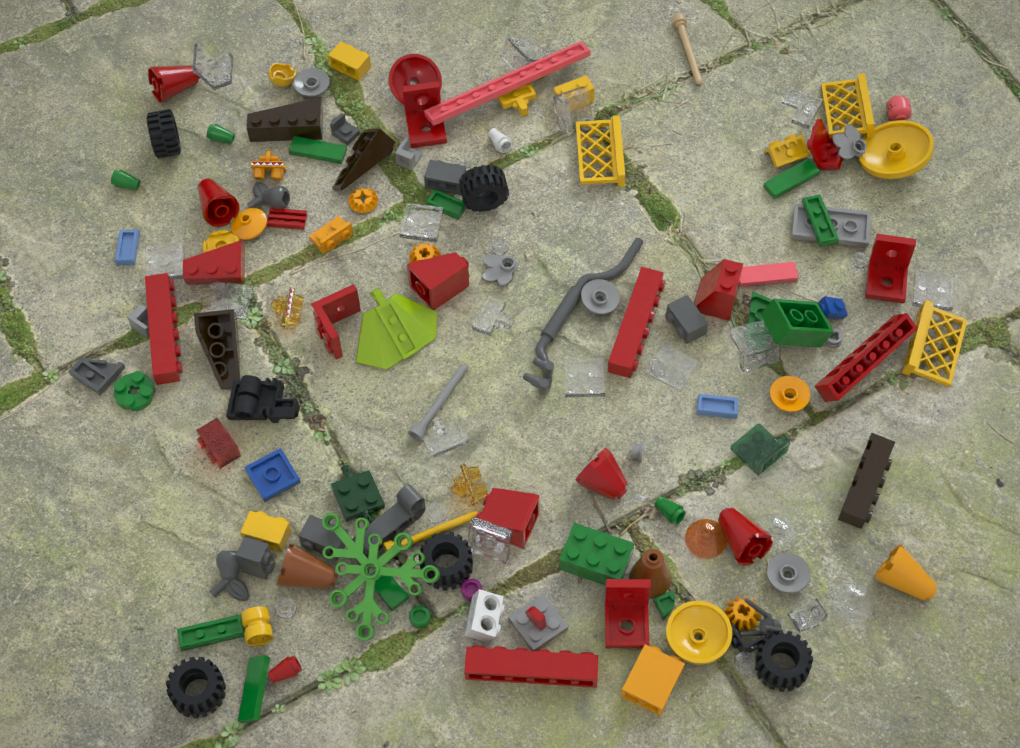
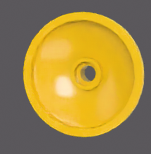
(703, 620)

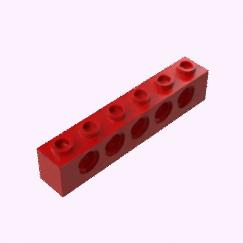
(865, 357)

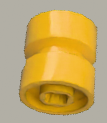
(257, 626)

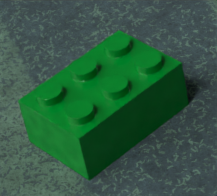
(797, 323)
(595, 555)

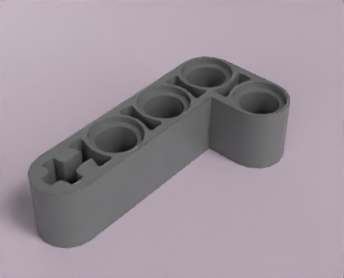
(395, 520)

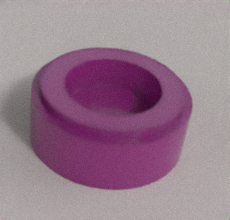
(469, 588)

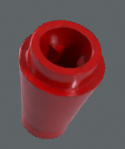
(285, 669)

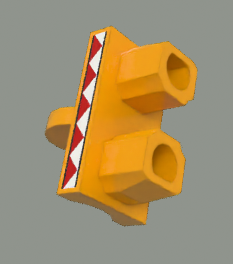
(268, 164)

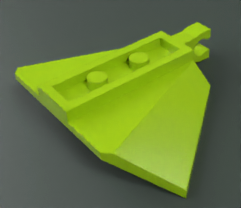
(394, 330)

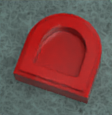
(536, 617)

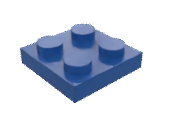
(272, 475)

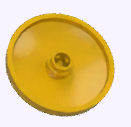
(897, 149)

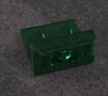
(760, 448)

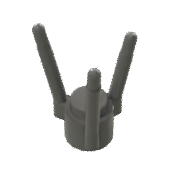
(766, 625)

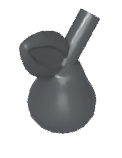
(276, 197)
(229, 570)

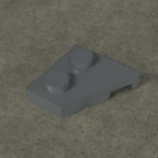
(96, 373)

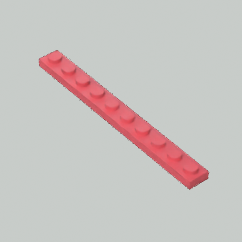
(507, 83)

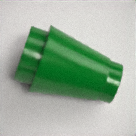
(220, 134)
(124, 180)
(671, 511)

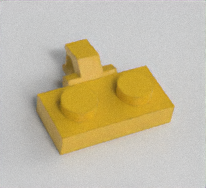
(518, 99)

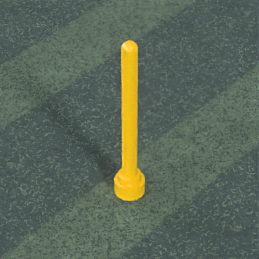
(437, 529)

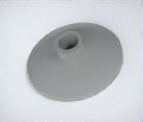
(311, 82)
(603, 290)
(792, 565)

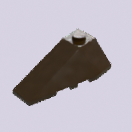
(369, 150)
(220, 342)

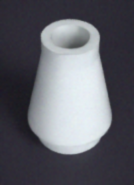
(500, 141)

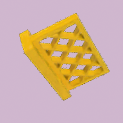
(862, 105)
(616, 152)
(917, 343)

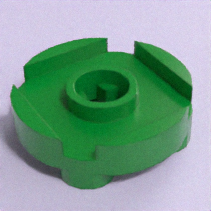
(134, 381)

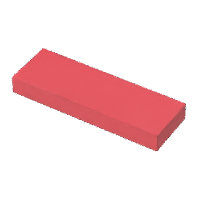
(768, 274)

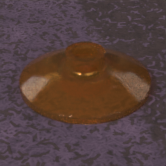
(703, 546)

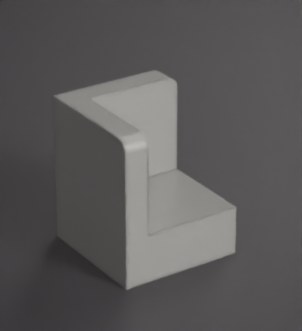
(407, 156)
(139, 320)

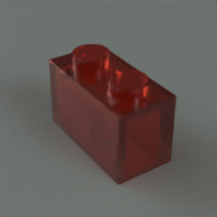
(218, 443)

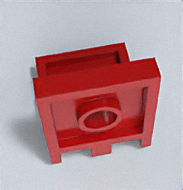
(415, 114)
(889, 266)
(331, 310)
(627, 602)

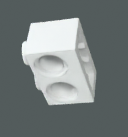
(480, 614)

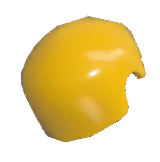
(281, 74)

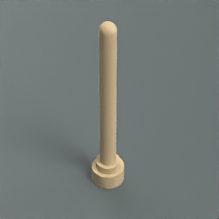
(679, 22)

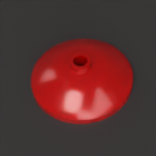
(412, 68)

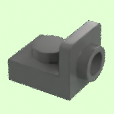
(343, 130)

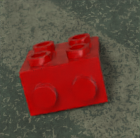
(823, 149)

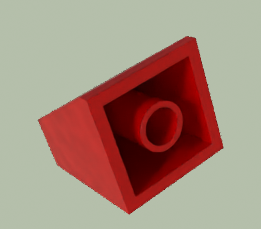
(438, 278)
(719, 290)
(513, 511)

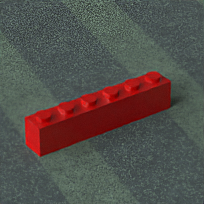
(635, 322)
(162, 329)
(531, 667)

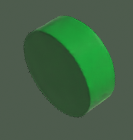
(419, 617)

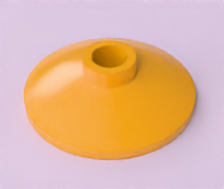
(249, 223)
(792, 387)

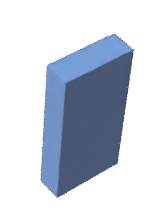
(127, 247)
(717, 406)

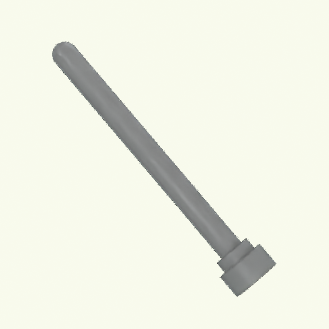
(418, 431)

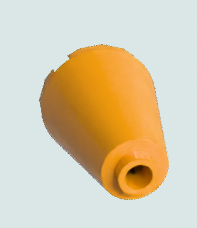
(906, 575)

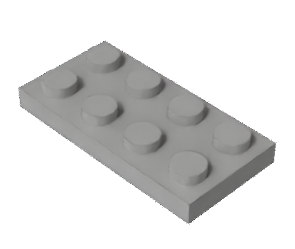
(850, 225)

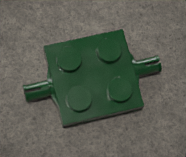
(357, 495)

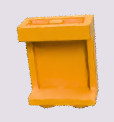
(652, 679)

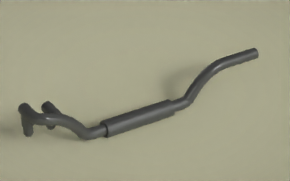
(563, 312)

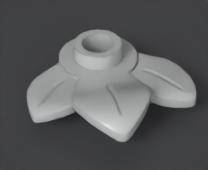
(848, 141)
(496, 269)

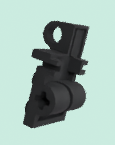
(260, 399)

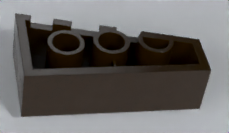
(284, 122)
(867, 481)

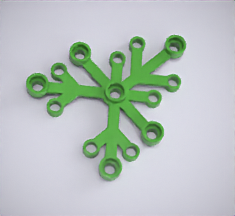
(355, 550)

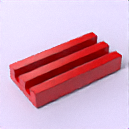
(287, 215)

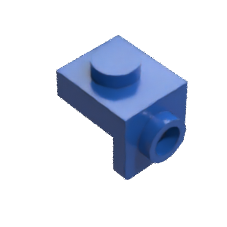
(833, 307)

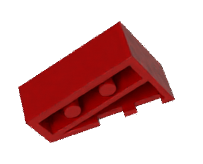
(220, 264)

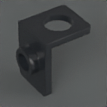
(737, 641)

